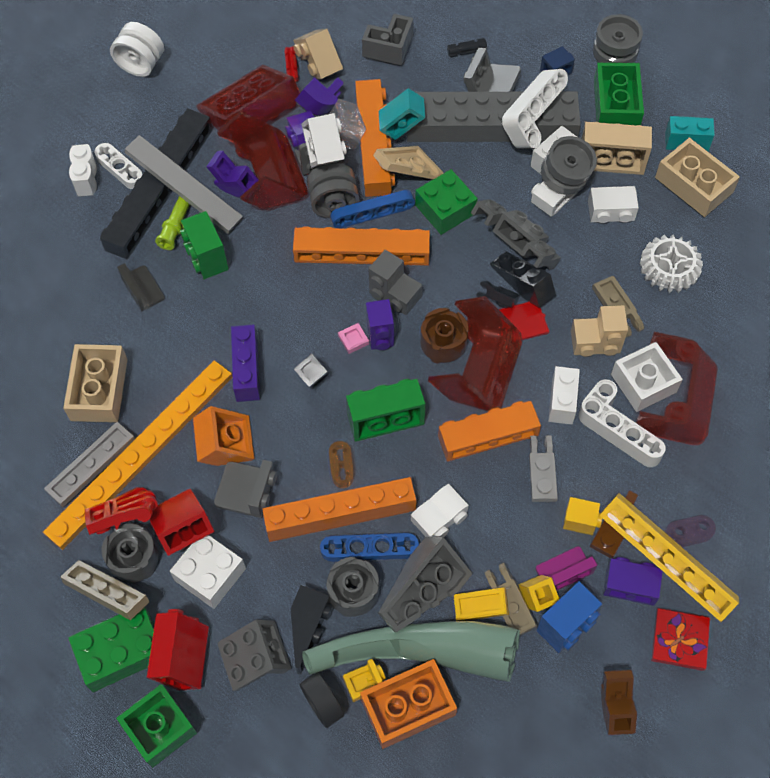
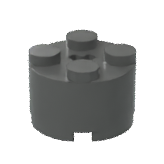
(118, 555)
(361, 575)

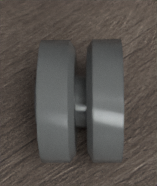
(617, 39)
(568, 165)
(331, 188)

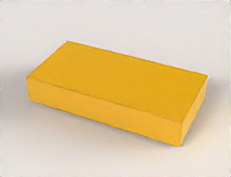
(481, 604)

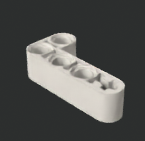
(521, 116)
(624, 426)

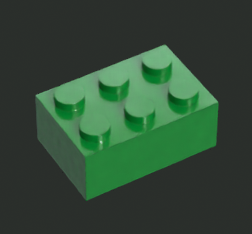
(618, 93)
(385, 409)
(113, 649)

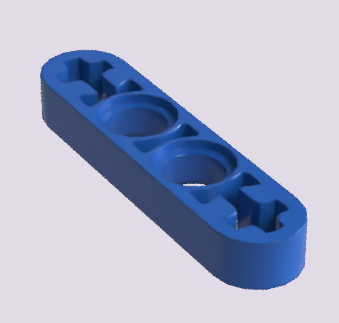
(372, 208)
(369, 542)

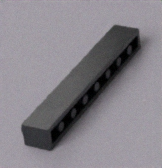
(149, 193)

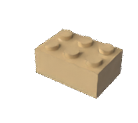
(619, 146)
(697, 177)
(95, 383)

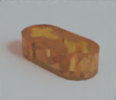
(346, 464)

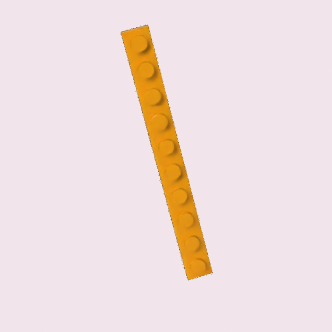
(139, 453)

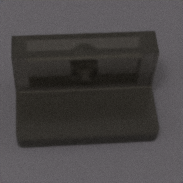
(141, 286)

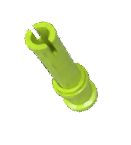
(172, 226)

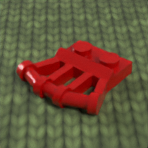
(129, 506)

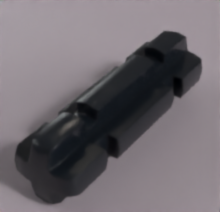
(466, 47)

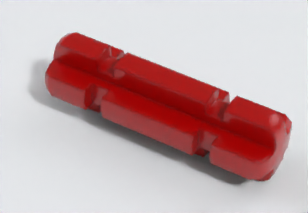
(291, 62)

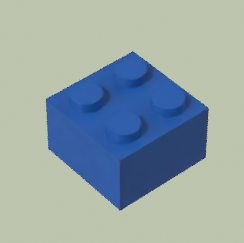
(569, 617)

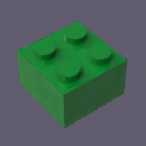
(445, 201)
(203, 245)
(156, 726)

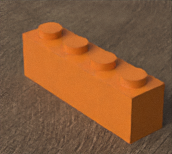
(488, 430)

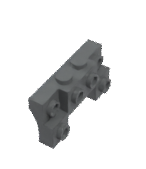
(518, 232)

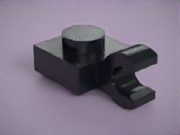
(502, 296)

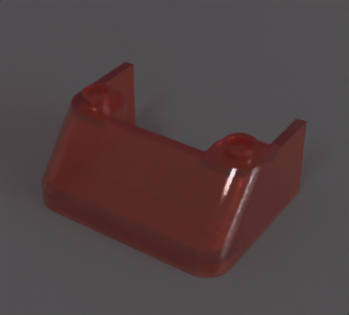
(271, 159)
(490, 361)
(689, 420)

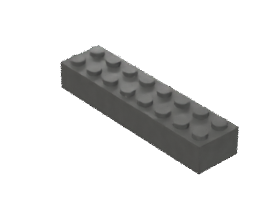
(480, 115)

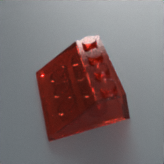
(259, 94)

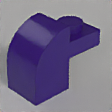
(318, 98)
(230, 178)

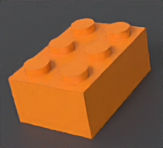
(408, 703)

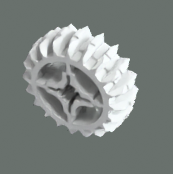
(671, 263)

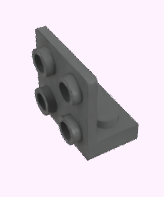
(253, 653)

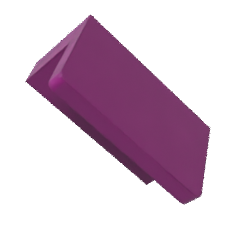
(567, 567)

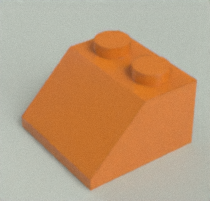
(222, 437)

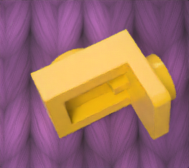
(363, 679)

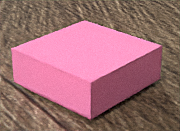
(353, 338)

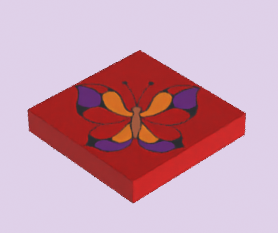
(680, 639)

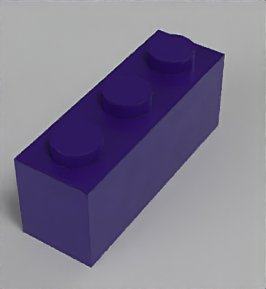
(245, 363)

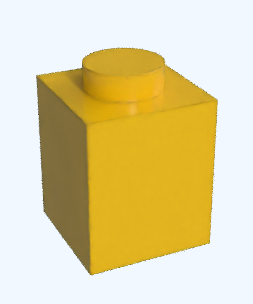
(582, 516)
(539, 592)

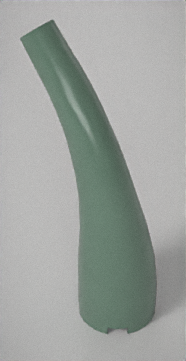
(459, 645)

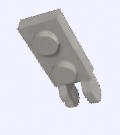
(542, 471)

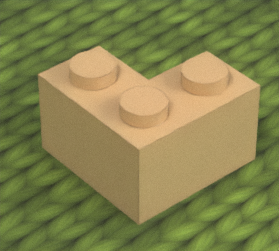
(320, 53)
(600, 334)

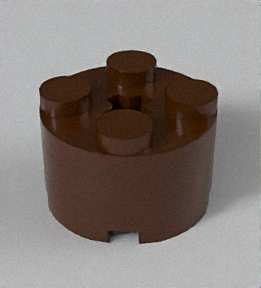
(444, 335)

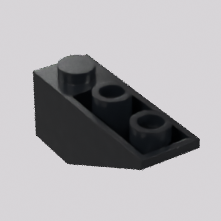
(527, 280)
(307, 616)

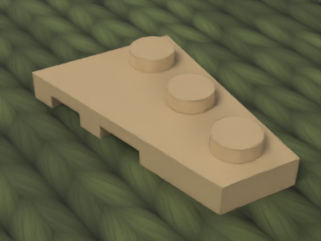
(407, 161)

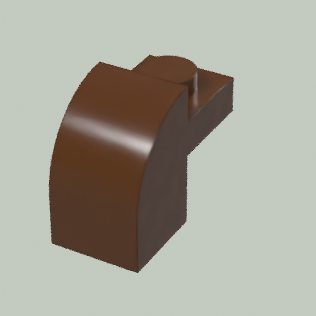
(617, 702)

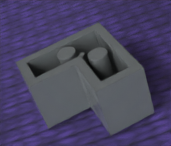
(388, 44)
(390, 282)

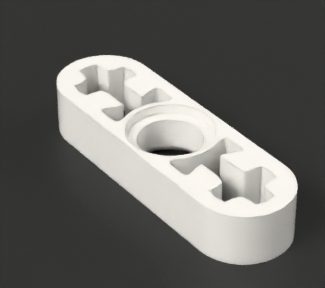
(117, 157)

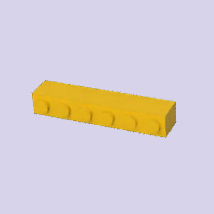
(670, 557)

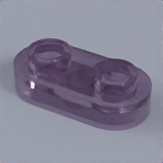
(691, 530)

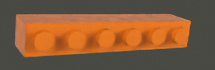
(369, 102)
(359, 245)
(339, 509)

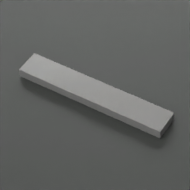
(183, 184)

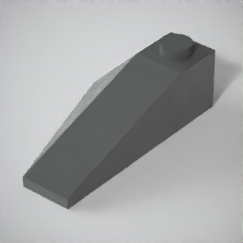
(426, 580)

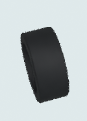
(321, 700)

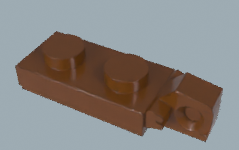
(607, 538)

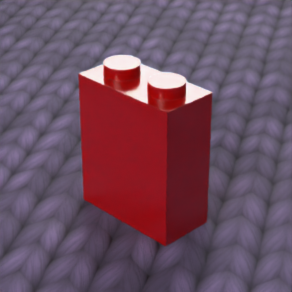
(180, 522)
(178, 650)

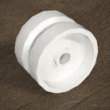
(137, 49)

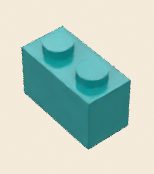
(401, 114)
(681, 128)

